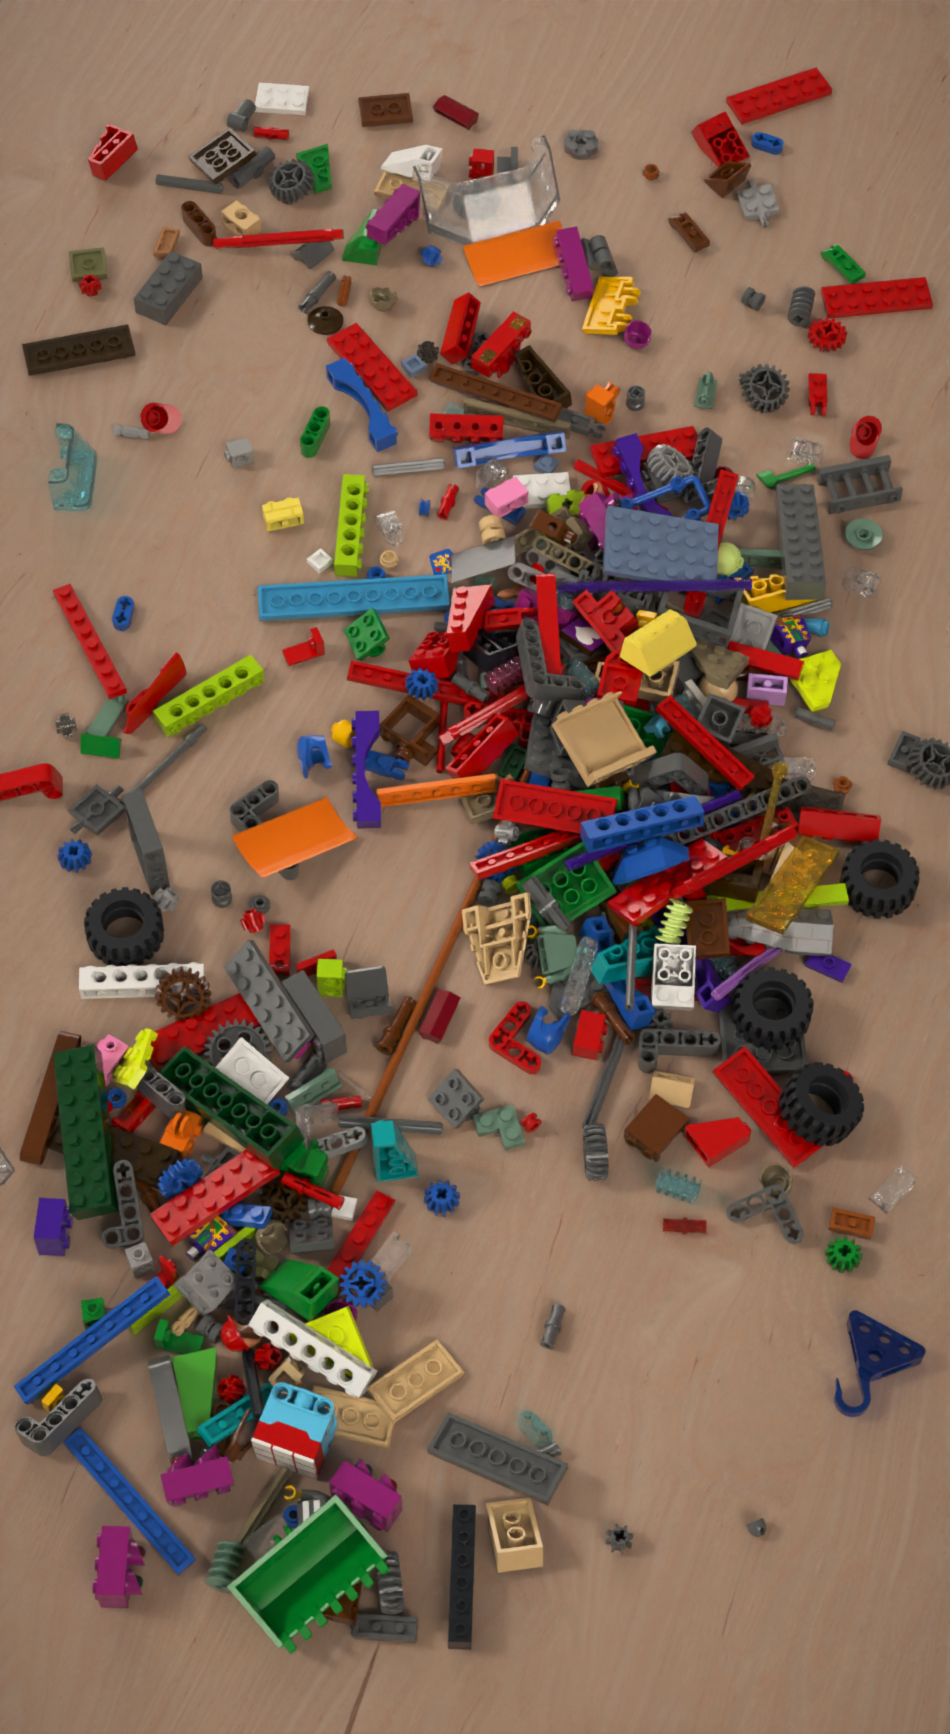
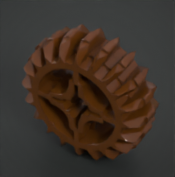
(165, 989)

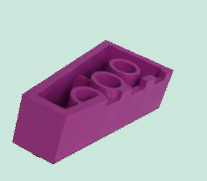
(394, 215)
(573, 263)

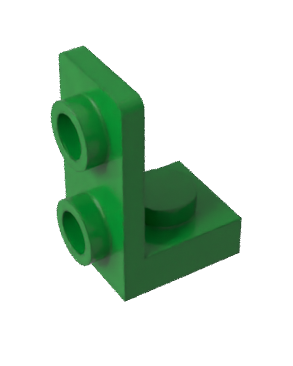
(182, 1344)

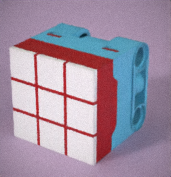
(295, 1430)

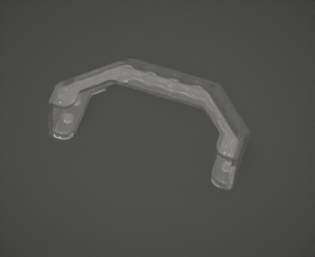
(489, 204)

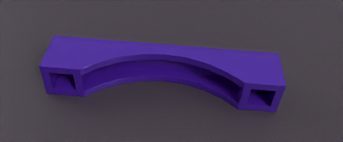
(629, 452)
(368, 806)
(705, 974)

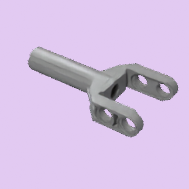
(561, 573)

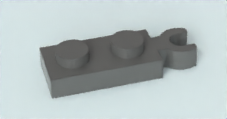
(582, 423)

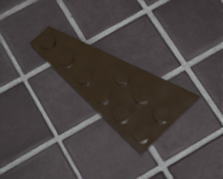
(763, 775)

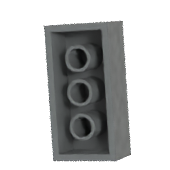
(168, 288)
(329, 1036)

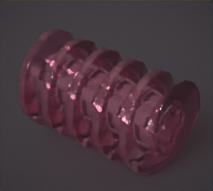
(503, 675)

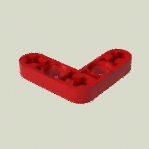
(508, 1039)

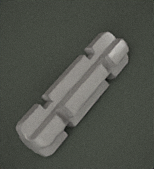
(129, 431)

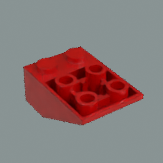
(720, 140)
(435, 655)

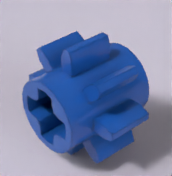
(431, 255)

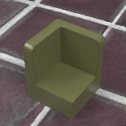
(264, 1266)

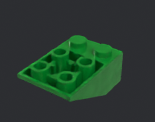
(302, 1287)

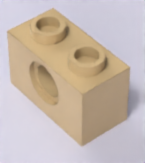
(240, 219)

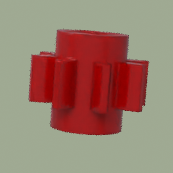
(90, 285)
(761, 716)
(253, 920)
(267, 1357)
(231, 1389)

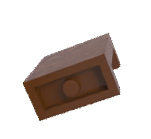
(655, 1127)

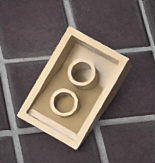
(514, 1535)

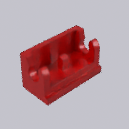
(134, 1114)

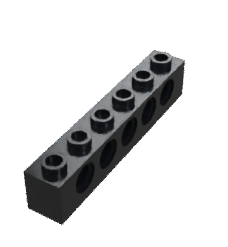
(462, 1577)

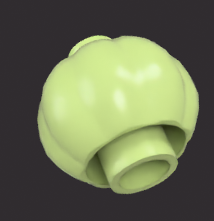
(728, 559)

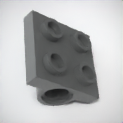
(599, 255)
(456, 1099)
(311, 1235)

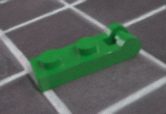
(843, 264)

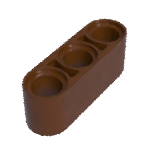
(198, 223)

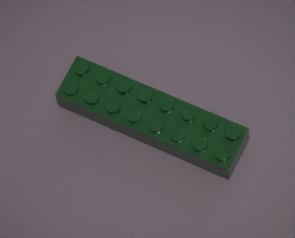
(233, 1108)
(85, 1132)

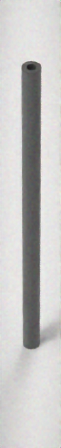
(631, 962)

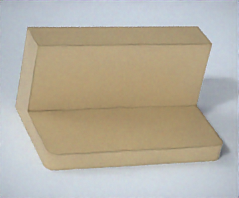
(672, 1088)
(291, 1367)

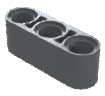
(162, 1093)

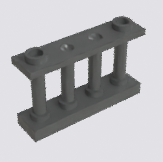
(854, 470)

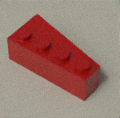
(467, 615)

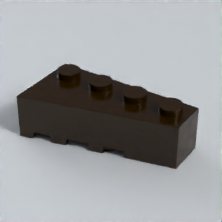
(539, 377)

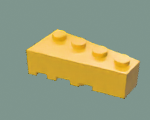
(768, 594)

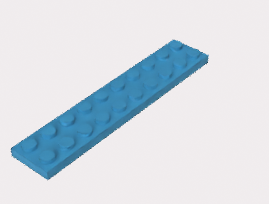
(353, 597)

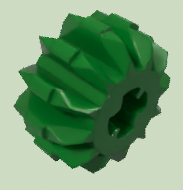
(835, 1256)

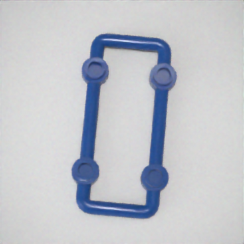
(676, 485)

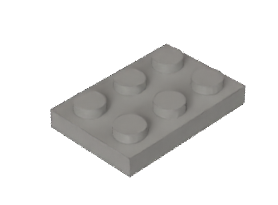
(753, 626)

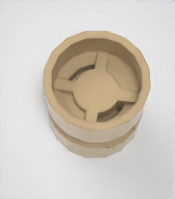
(491, 529)

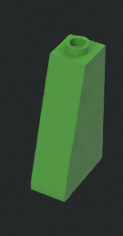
(196, 1387)

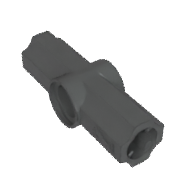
(252, 168)
(545, 903)

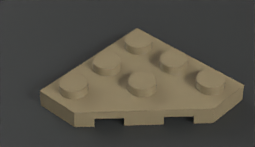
(718, 663)

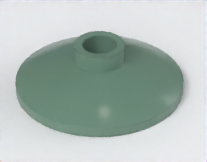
(865, 528)

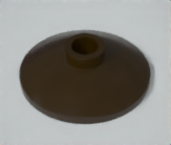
(325, 320)

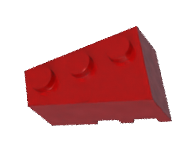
(112, 151)

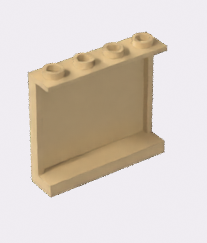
(601, 739)

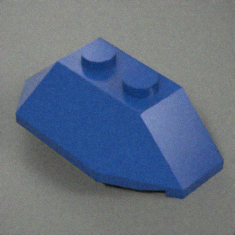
(648, 859)

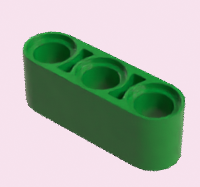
(315, 432)

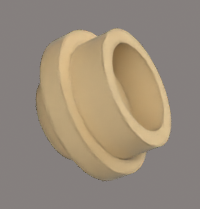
(388, 559)

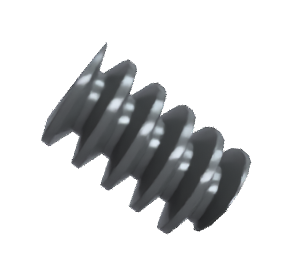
(801, 306)

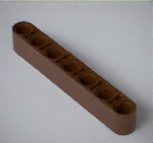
(46, 1107)

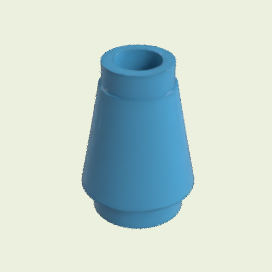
(817, 626)

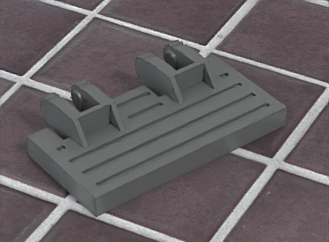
(633, 603)

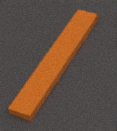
(437, 790)

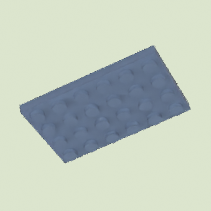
(659, 547)

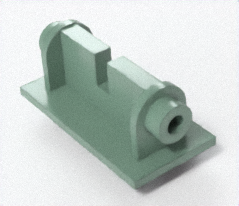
(706, 391)

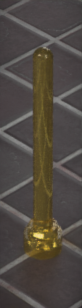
(779, 772)

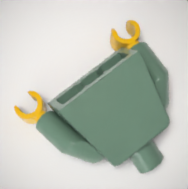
(556, 952)

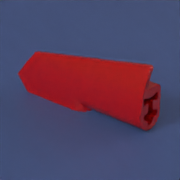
(147, 700)

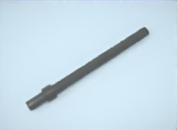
(188, 741)

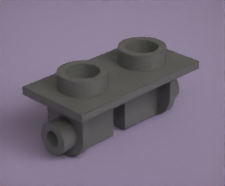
(308, 1071)

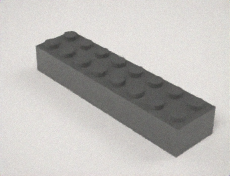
(800, 542)

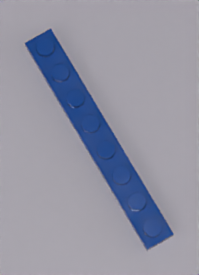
(91, 1340)
(129, 1501)

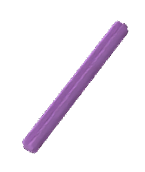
(755, 964)

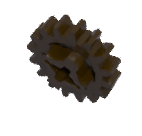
(277, 1203)

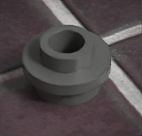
(260, 899)

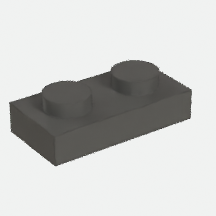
(902, 750)

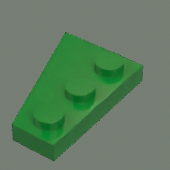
(318, 160)

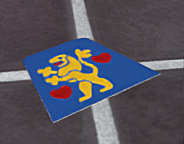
(441, 562)

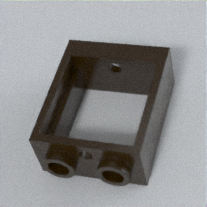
(740, 890)

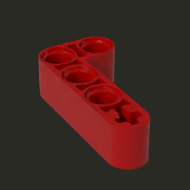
(520, 719)
(31, 780)

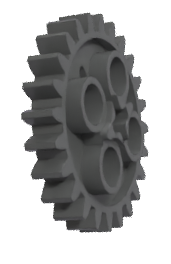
(231, 1035)

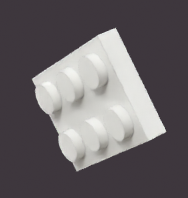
(282, 99)
(542, 486)
(252, 1071)

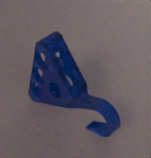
(867, 1344)

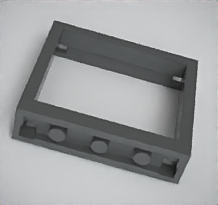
(705, 630)
(146, 841)

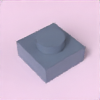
(413, 365)
(546, 464)

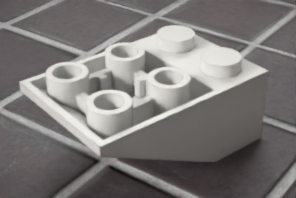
(404, 160)
(673, 977)

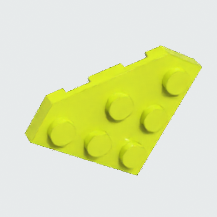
(818, 679)
(134, 1066)
(343, 1331)

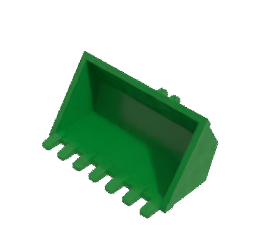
(309, 1573)

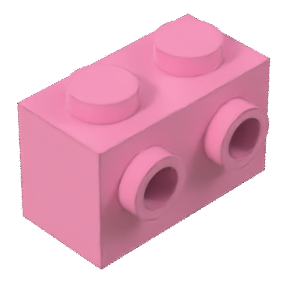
(506, 497)
(112, 1055)

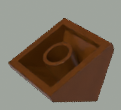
(728, 177)

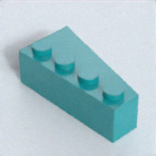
(611, 963)
(392, 1153)

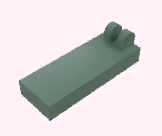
(761, 558)
(108, 716)
(314, 1090)

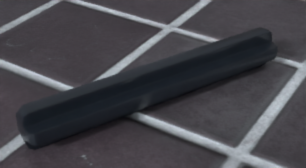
(253, 1383)

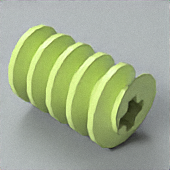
(675, 922)

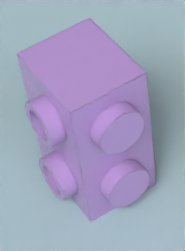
(767, 688)

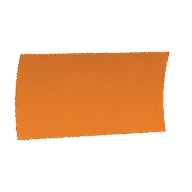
(513, 254)
(293, 837)

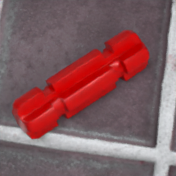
(346, 1102)

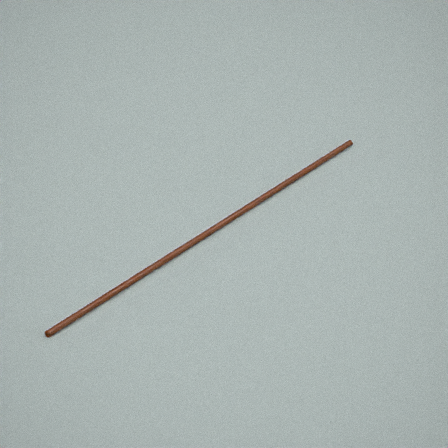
(414, 1017)

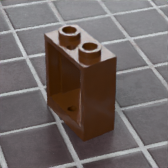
(417, 709)

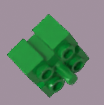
(307, 1163)

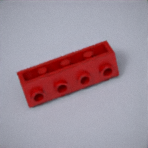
(460, 328)
(465, 428)
(483, 748)
(838, 824)
(753, 829)

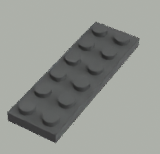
(269, 1001)
(498, 1458)

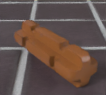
(344, 290)

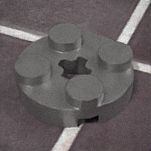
(587, 138)

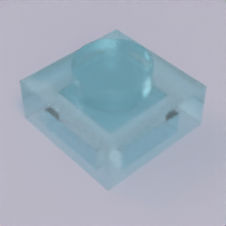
(452, 408)

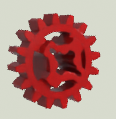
(827, 334)

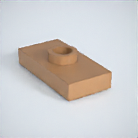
(166, 242)

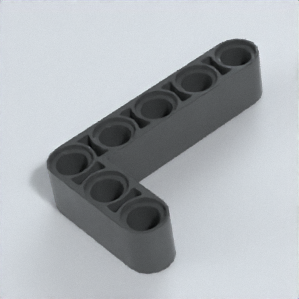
(704, 467)
(536, 679)
(671, 768)
(251, 812)
(169, 1407)

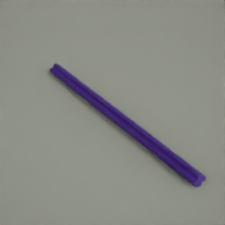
(660, 586)
(708, 807)

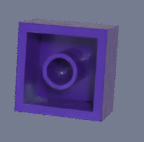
(52, 1227)

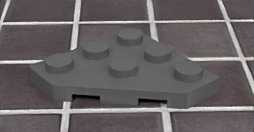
(558, 990)

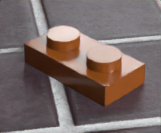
(851, 1223)

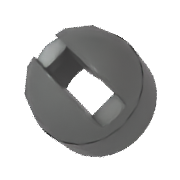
(757, 1527)

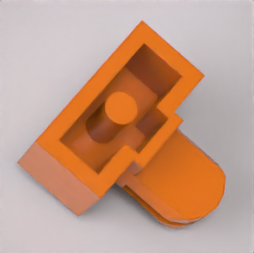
(601, 402)
(182, 1132)

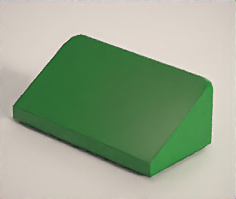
(100, 745)

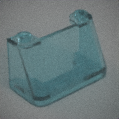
(74, 485)

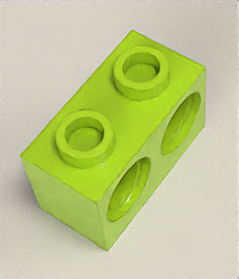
(331, 977)

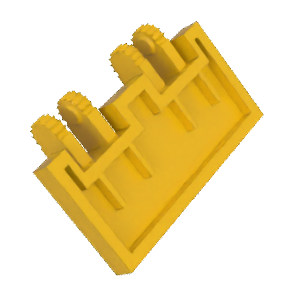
(609, 305)

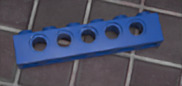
(642, 824)

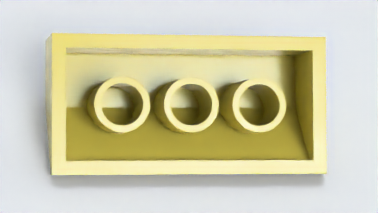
(658, 643)

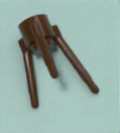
(232, 1448)

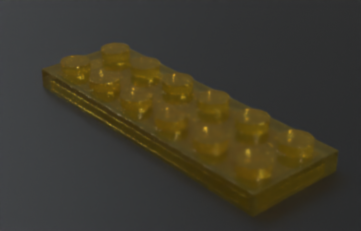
(792, 885)

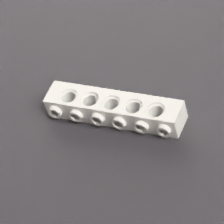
(131, 987)
(362, 1372)

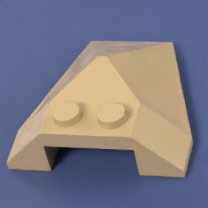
(499, 937)

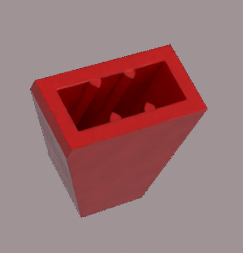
(717, 1138)

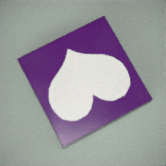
(582, 636)

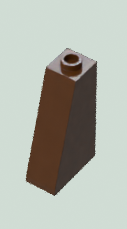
(617, 923)

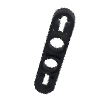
(241, 1281)

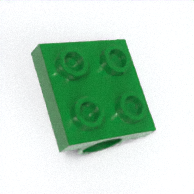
(367, 635)

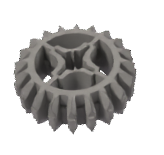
(668, 463)

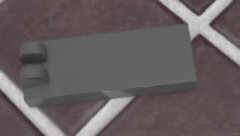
(386, 1628)

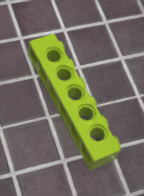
(350, 525)
(199, 695)

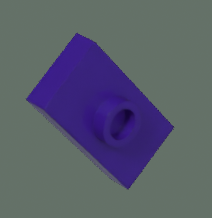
(829, 966)

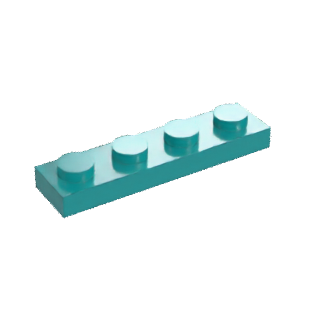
(228, 1420)

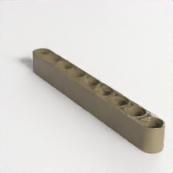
(585, 564)

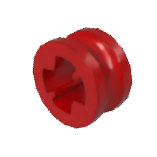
(531, 1122)

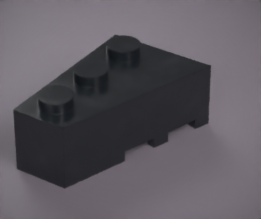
(491, 651)

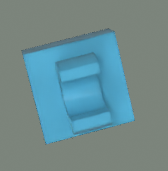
(656, 725)

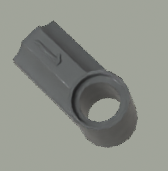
(240, 118)

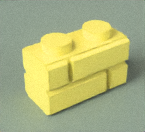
(282, 514)

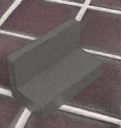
(507, 164)
(313, 252)

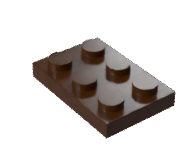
(385, 109)
(708, 928)

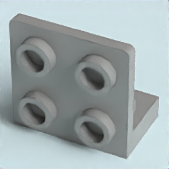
(206, 1283)

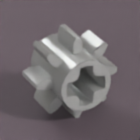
(506, 832)
(166, 899)

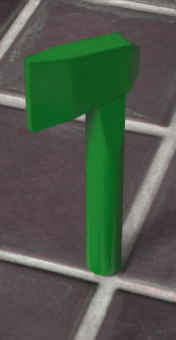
(769, 480)

